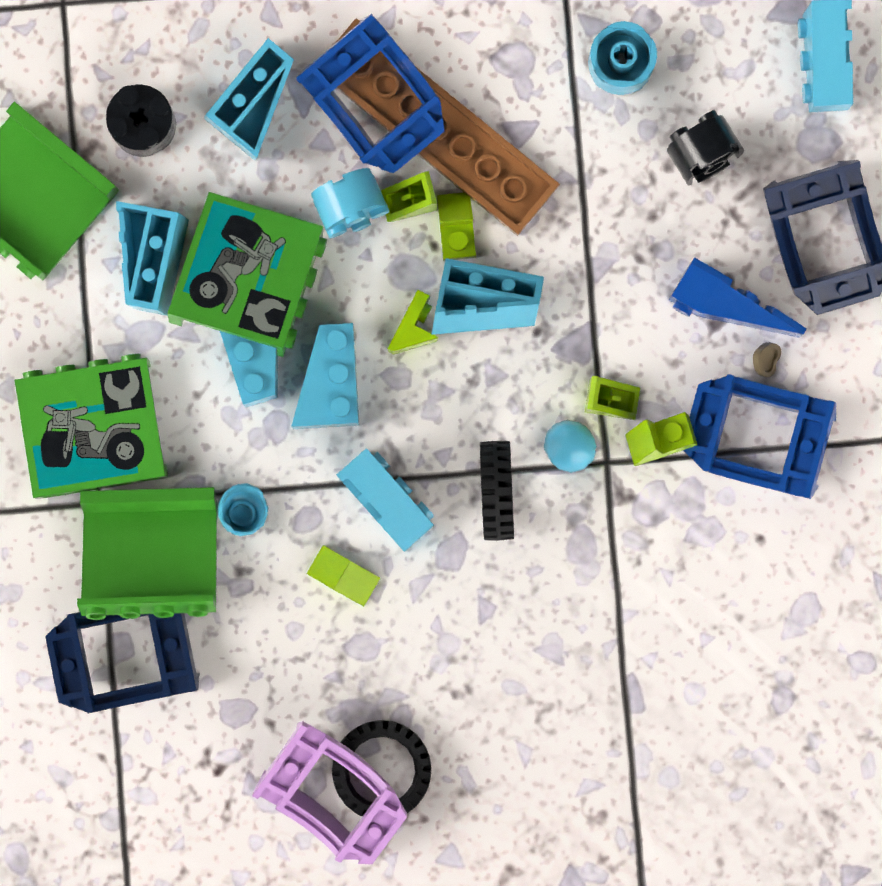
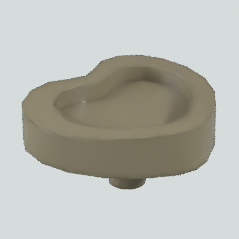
(765, 359)

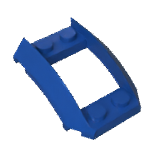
(345, 59)
(806, 445)

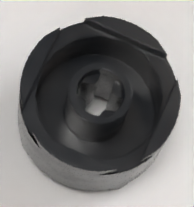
(132, 103)
(704, 148)

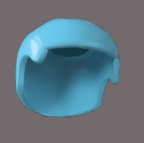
(570, 446)
(242, 509)

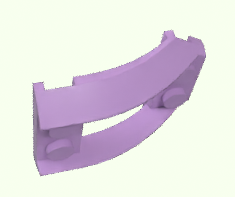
(290, 769)

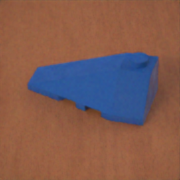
(710, 296)

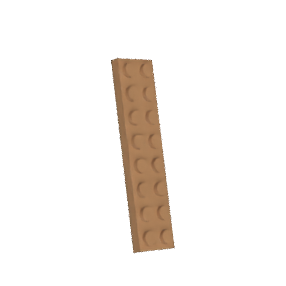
(467, 151)

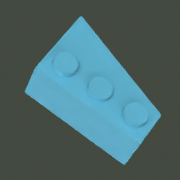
(826, 56)
(251, 99)
(151, 255)
(485, 298)
(253, 369)
(330, 381)

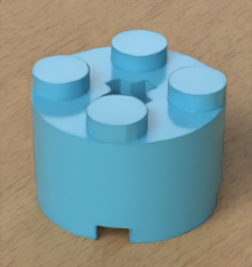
(638, 50)
(349, 202)

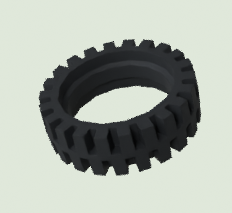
(496, 490)
(391, 730)

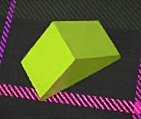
(410, 197)
(612, 398)
(343, 575)

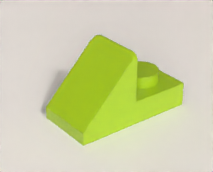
(456, 226)
(408, 334)
(659, 439)

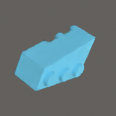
(386, 498)

